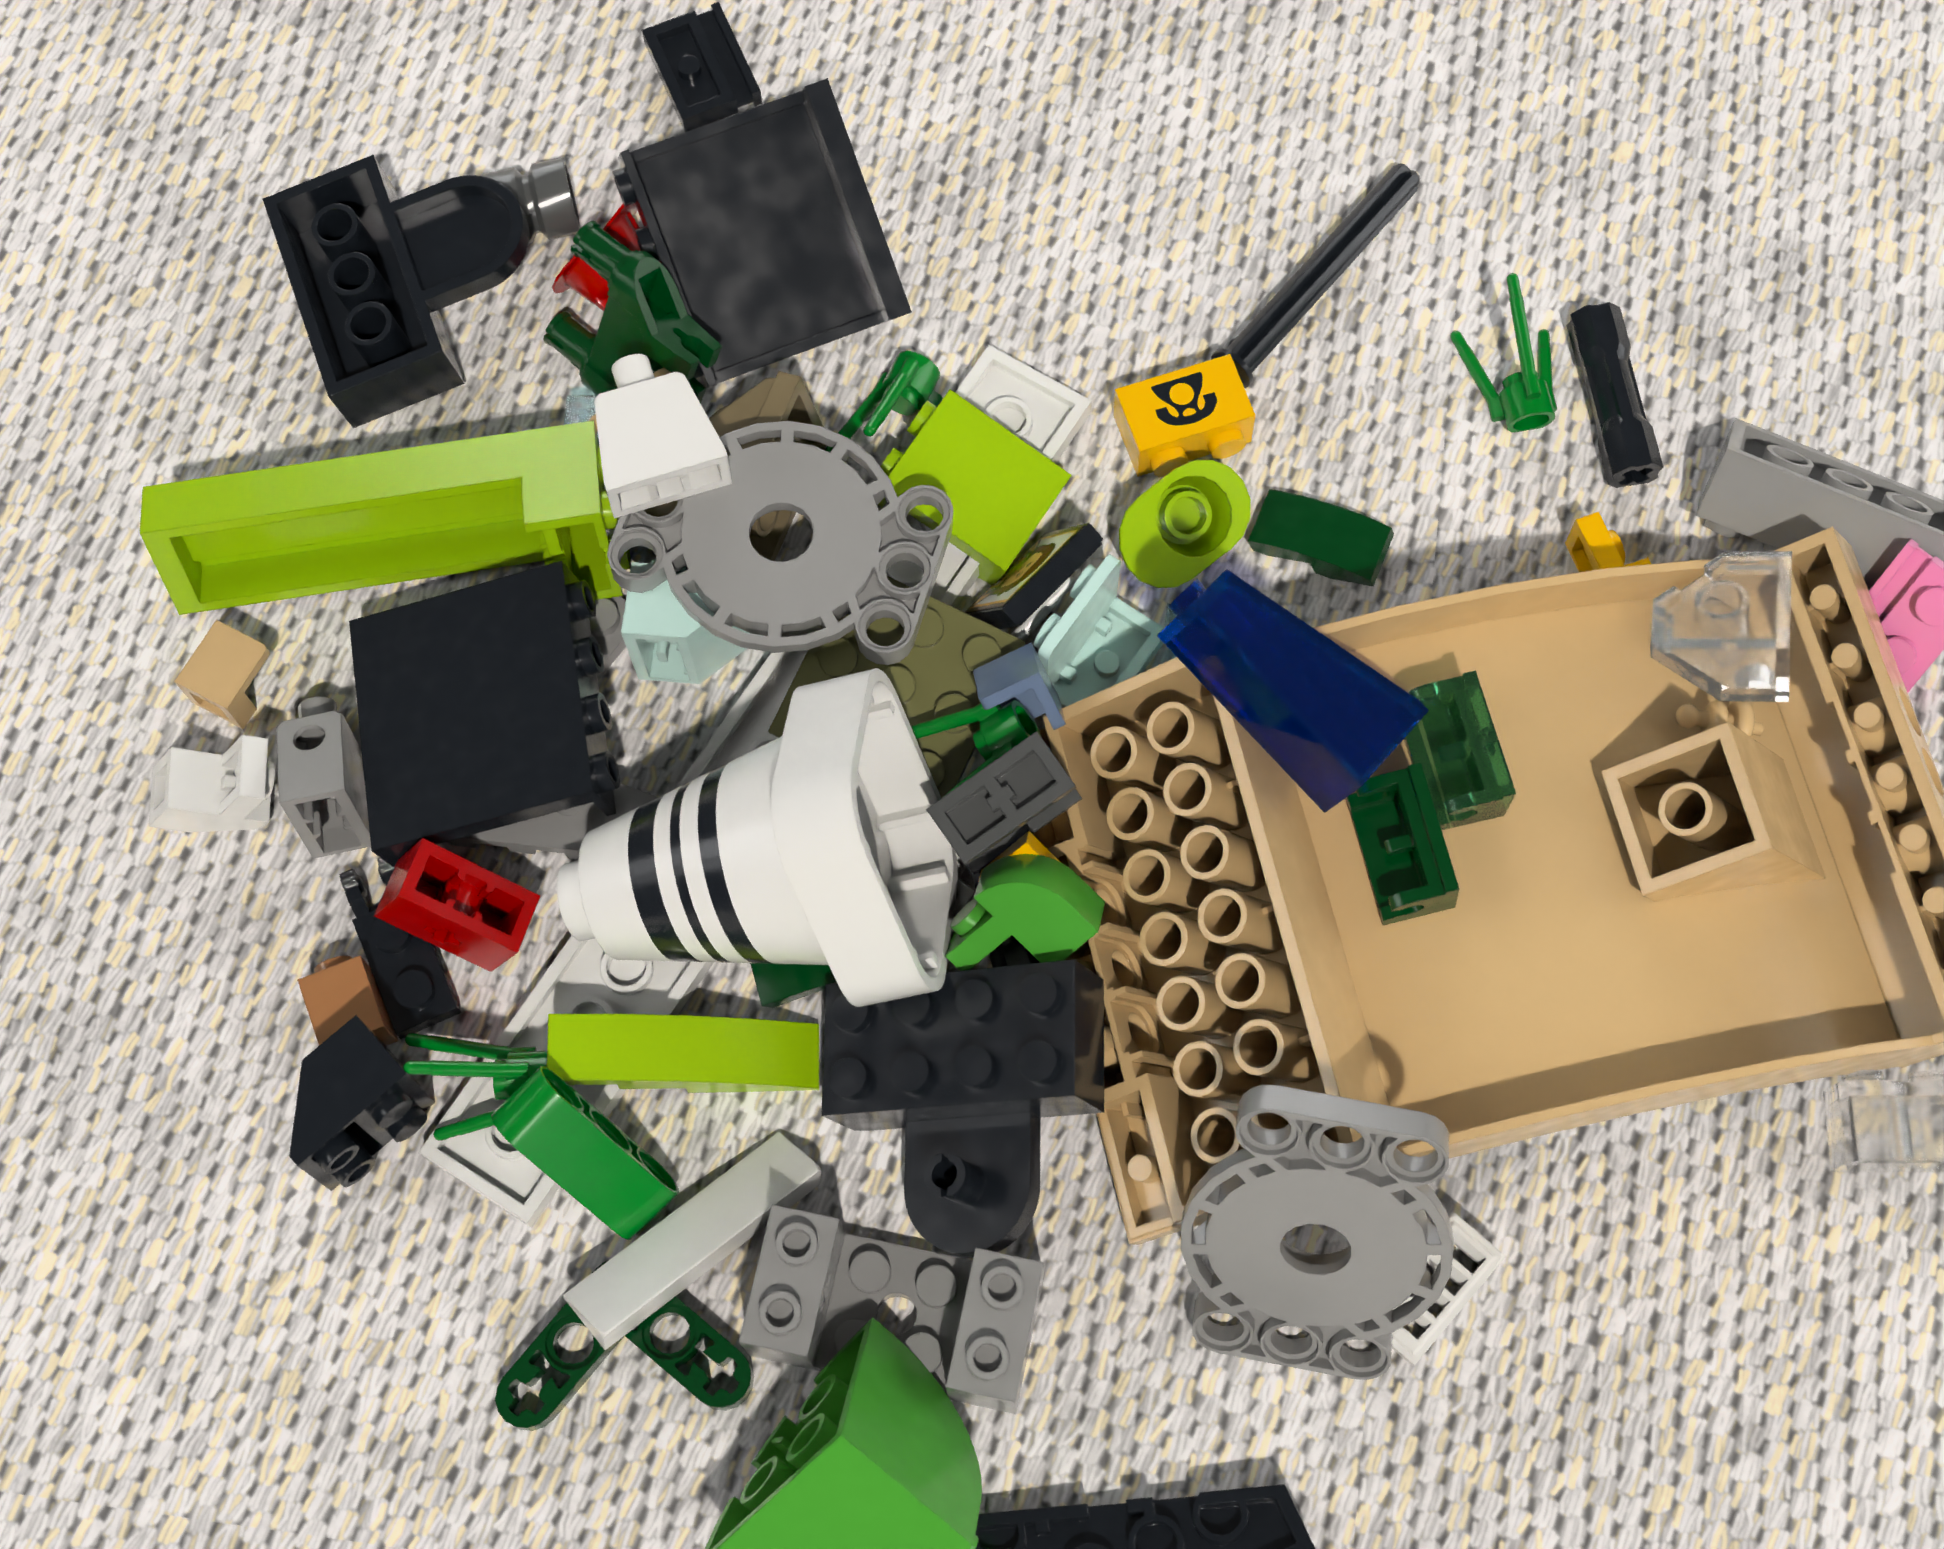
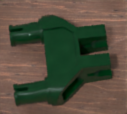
(639, 317)

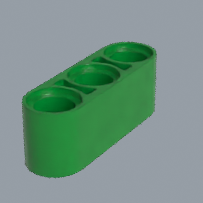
(584, 1153)

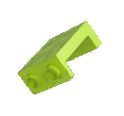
(988, 473)

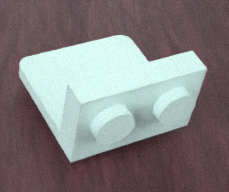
(1096, 638)

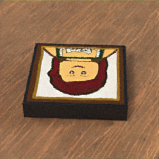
(1035, 576)

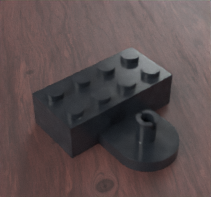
(380, 270)
(970, 1085)

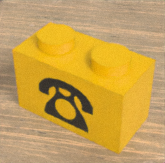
(1184, 416)

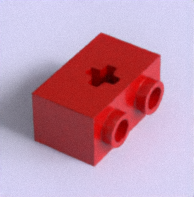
(457, 905)

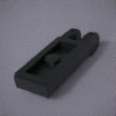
(401, 963)

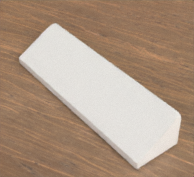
(692, 1239)

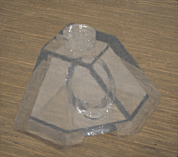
(1730, 627)

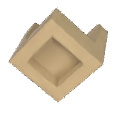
(222, 672)

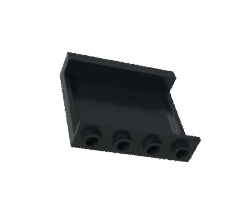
(765, 230)
(481, 709)

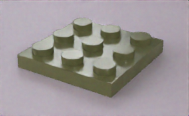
(929, 681)

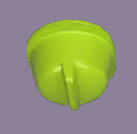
(1184, 523)

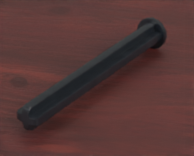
(1320, 271)

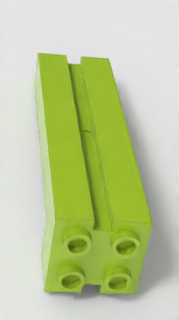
(385, 519)

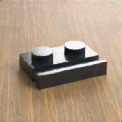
(701, 67)

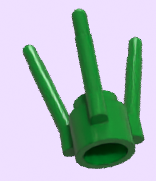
(900, 389)
(1527, 395)
(998, 733)
(509, 1072)

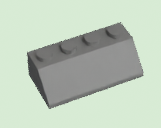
(1791, 491)

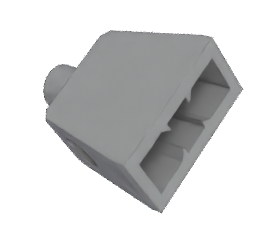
(318, 762)

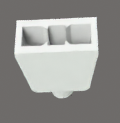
(655, 439)

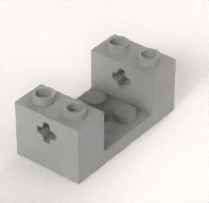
(825, 1285)

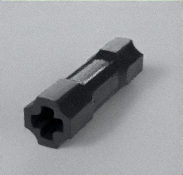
(1625, 435)

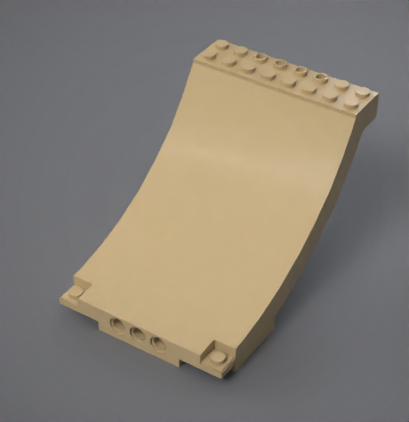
(1620, 942)

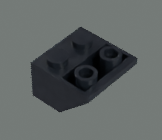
(351, 1105)

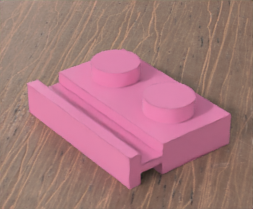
(1912, 610)

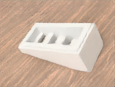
(1482, 1253)

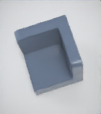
(1019, 678)

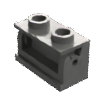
(1004, 802)

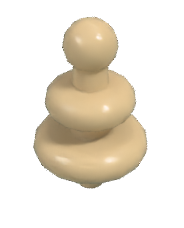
(1716, 713)

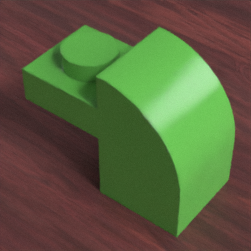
(1031, 900)

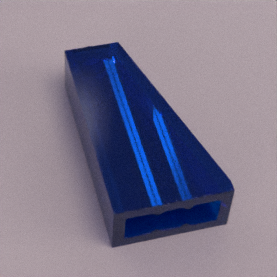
(1290, 686)

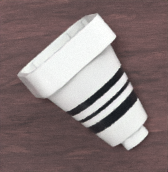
(786, 855)

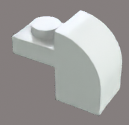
(213, 790)

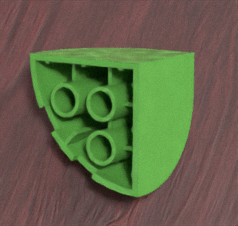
(865, 1464)

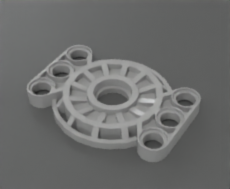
(806, 596)
(1302, 1179)

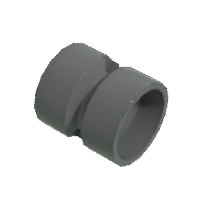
(544, 197)

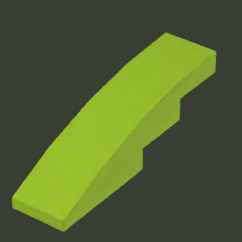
(684, 1052)

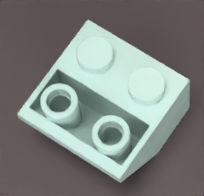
(666, 640)

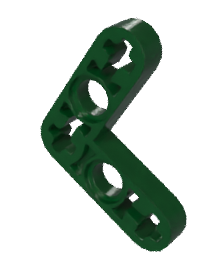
(557, 1398)

